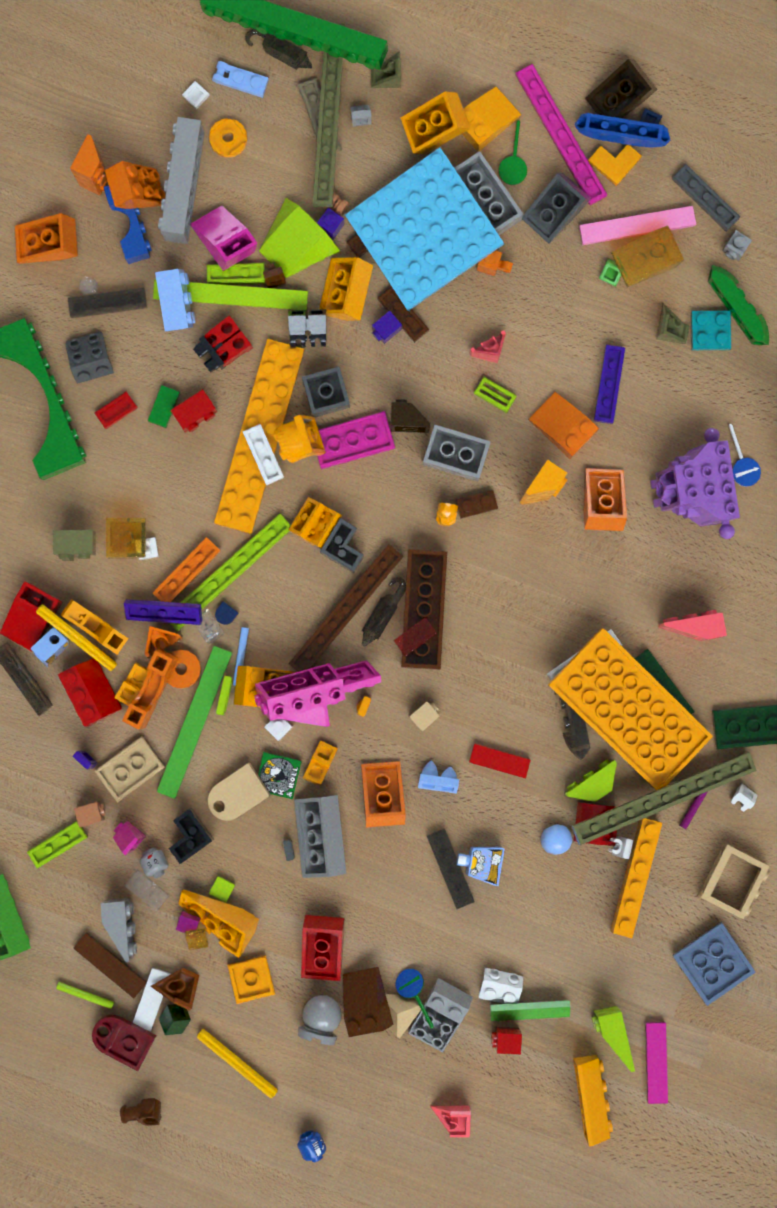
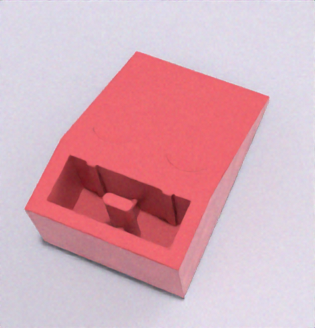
(705, 627)

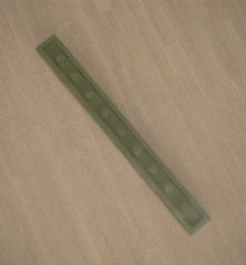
(327, 131)
(663, 798)

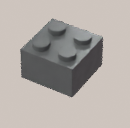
(326, 392)

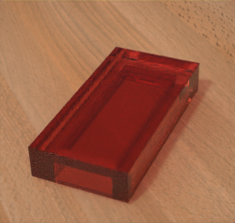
(415, 636)

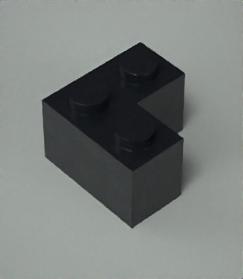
(194, 839)

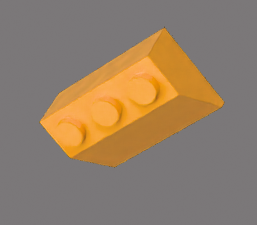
(346, 288)

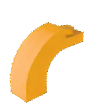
(94, 626)

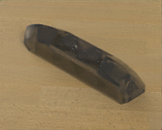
(577, 737)

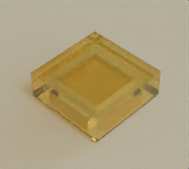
(196, 939)

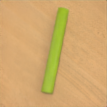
(85, 995)

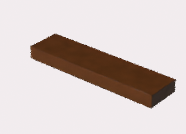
(110, 965)

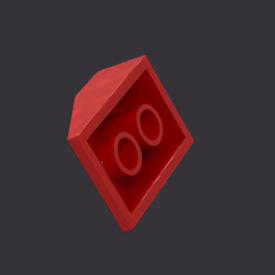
(322, 947)

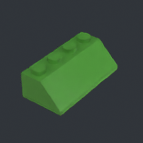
(12, 934)

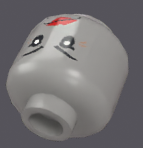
(154, 863)

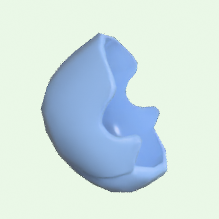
(556, 839)

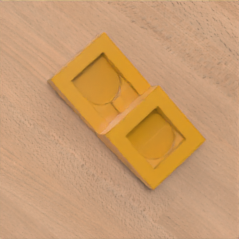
(132, 684)
(320, 763)

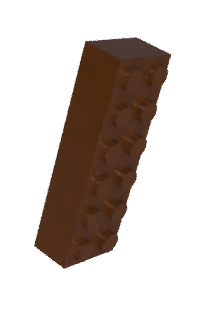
(425, 599)

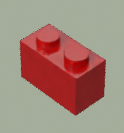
(194, 411)
(507, 1040)

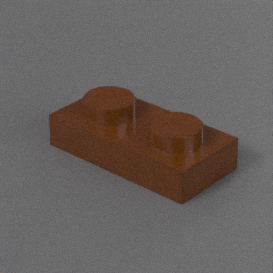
(476, 504)

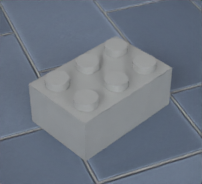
(456, 453)

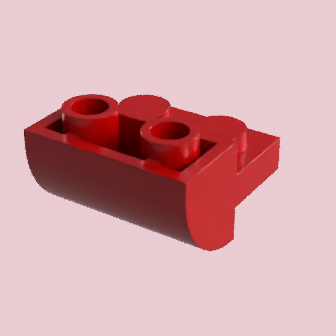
(589, 810)

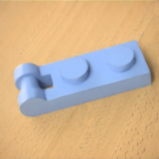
(240, 79)

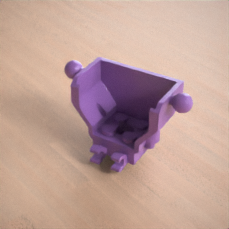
(700, 485)

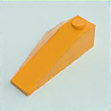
(227, 922)

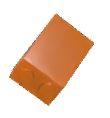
(46, 239)
(563, 425)
(604, 500)
(383, 794)

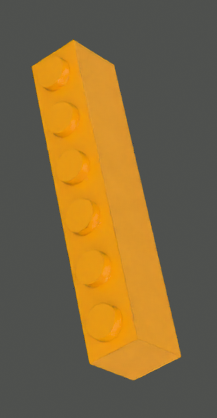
(636, 877)

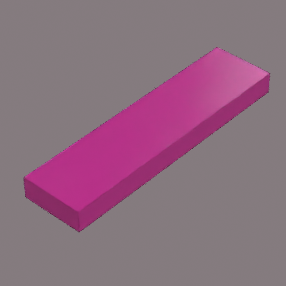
(656, 1063)

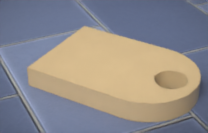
(238, 793)

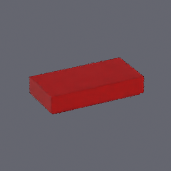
(116, 410)

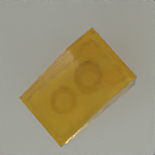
(648, 256)

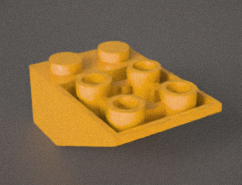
(246, 680)

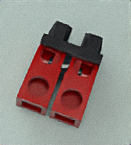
(223, 343)

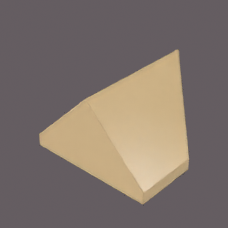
(402, 1011)

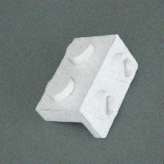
(501, 986)

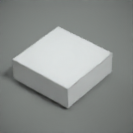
(195, 95)

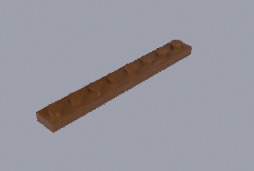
(346, 609)

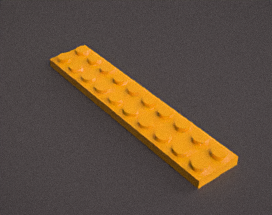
(269, 408)

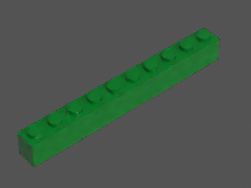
(301, 29)

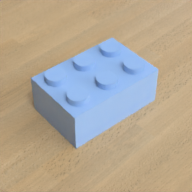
(175, 299)

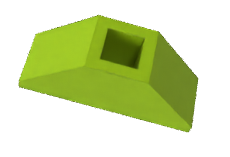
(594, 784)

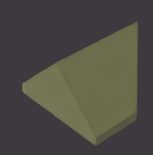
(389, 75)
(671, 327)

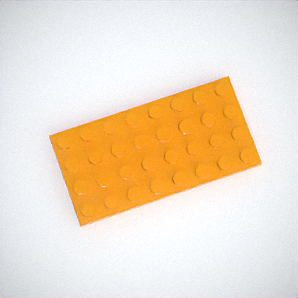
(630, 710)

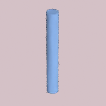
(241, 651)

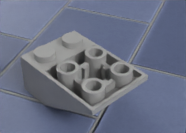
(119, 925)
(446, 1009)

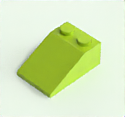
(611, 1026)

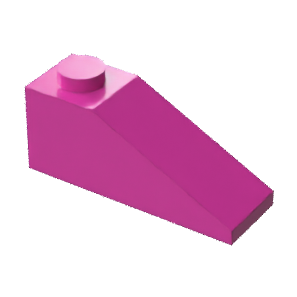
(127, 837)

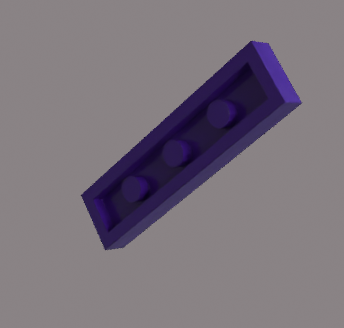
(609, 384)
(163, 612)

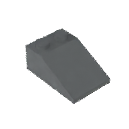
(555, 207)

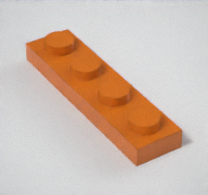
(187, 571)

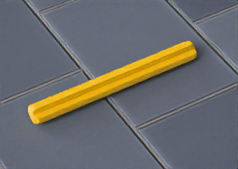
(76, 637)
(238, 1064)

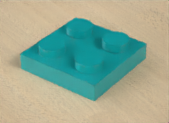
(710, 330)

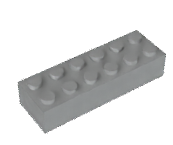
(182, 180)

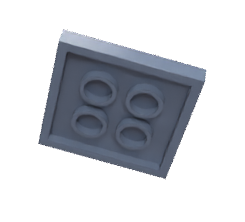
(713, 963)

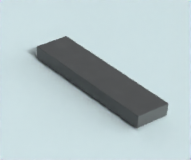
(706, 197)

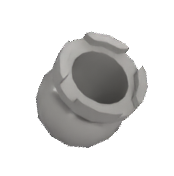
(320, 1018)

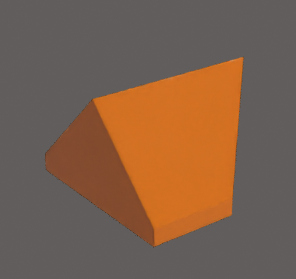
(159, 639)

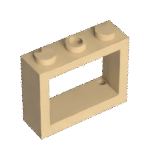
(716, 871)

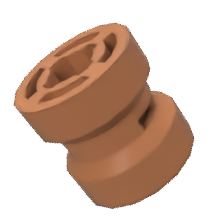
(339, 205)

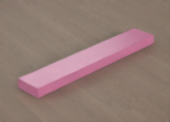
(636, 225)

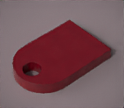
(124, 1040)

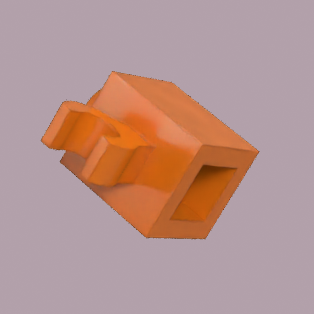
(493, 262)

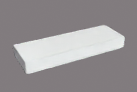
(263, 454)
(150, 1001)

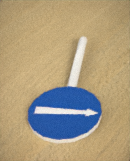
(746, 470)

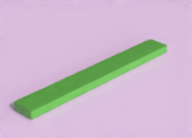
(194, 722)

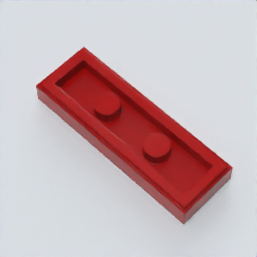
(499, 761)

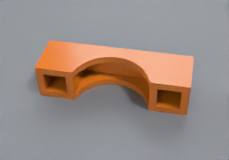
(157, 676)

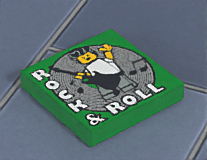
(279, 774)

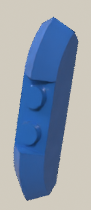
(622, 130)

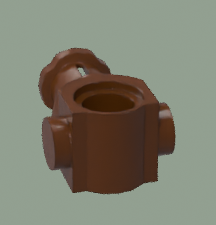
(145, 1112)

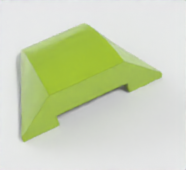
(296, 240)

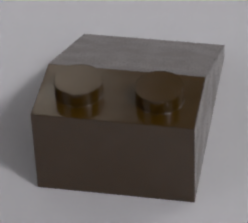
(621, 91)

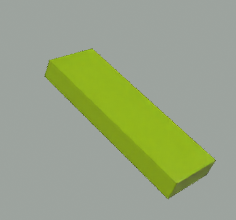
(237, 274)
(57, 844)

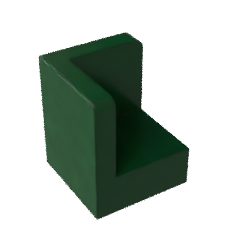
(174, 1019)

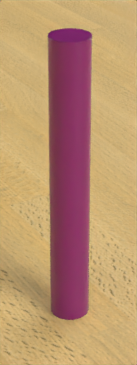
(692, 810)

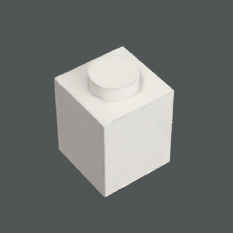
(279, 728)

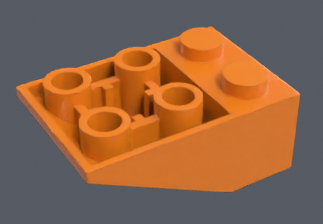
(134, 185)

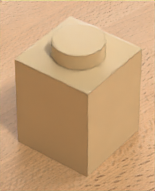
(425, 715)

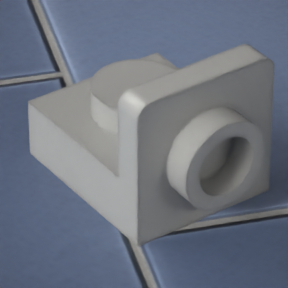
(361, 115)
(736, 246)

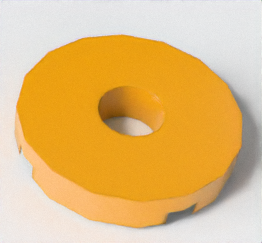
(231, 148)

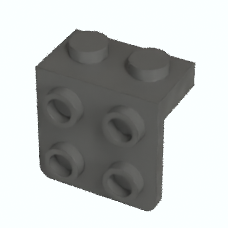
(88, 357)

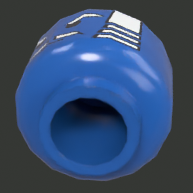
(311, 1146)

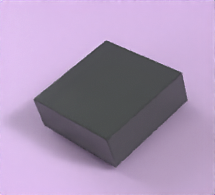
(288, 848)

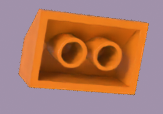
(89, 167)

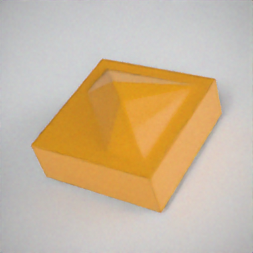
(362, 706)

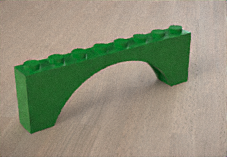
(60, 447)

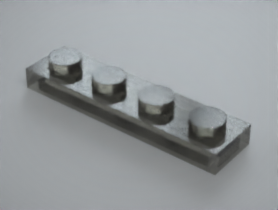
(107, 302)
(24, 680)
(451, 872)

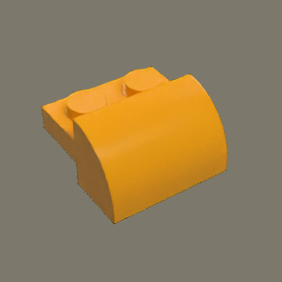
(314, 522)

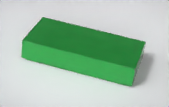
(163, 404)

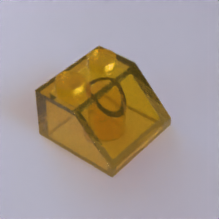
(125, 538)

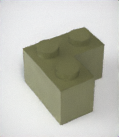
(74, 544)

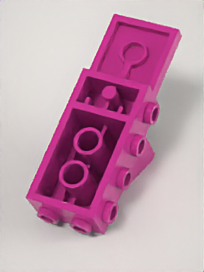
(305, 694)

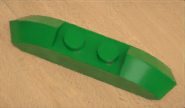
(743, 312)

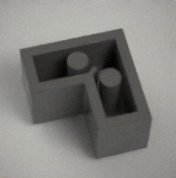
(337, 547)

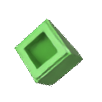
(610, 273)

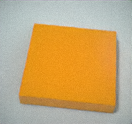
(251, 979)

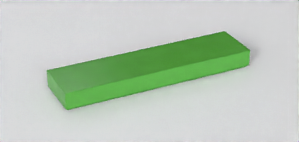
(530, 1010)

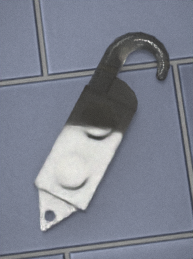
(281, 50)
(382, 613)

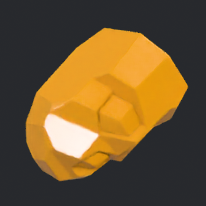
(446, 514)

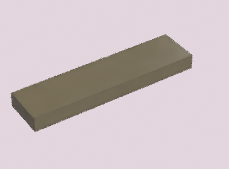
(311, 97)

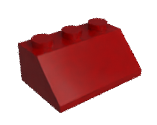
(90, 692)

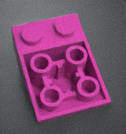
(224, 237)

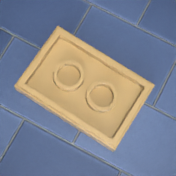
(129, 769)

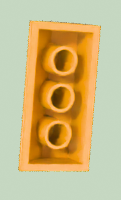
(546, 483)
(592, 1100)

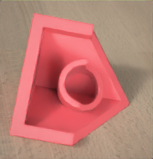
(490, 349)
(455, 1119)

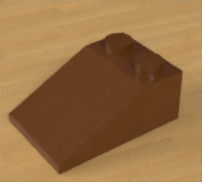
(365, 1002)

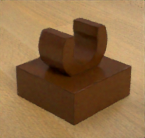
(274, 276)

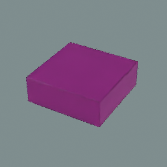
(187, 922)

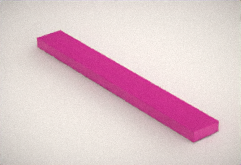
(560, 133)

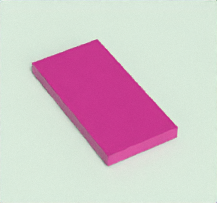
(355, 440)

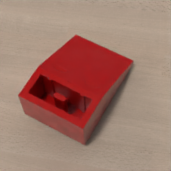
(23, 622)

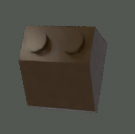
(407, 418)

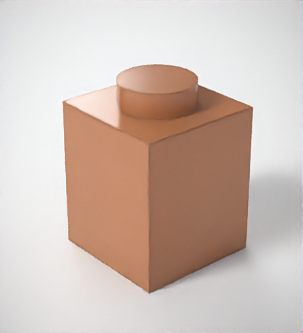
(90, 813)

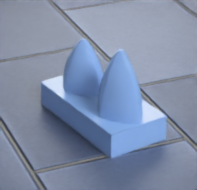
(430, 780)

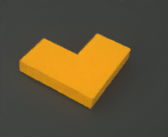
(615, 168)

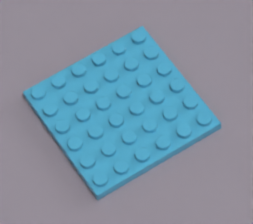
(424, 229)

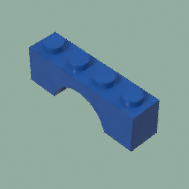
(133, 245)

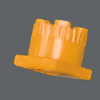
(299, 439)

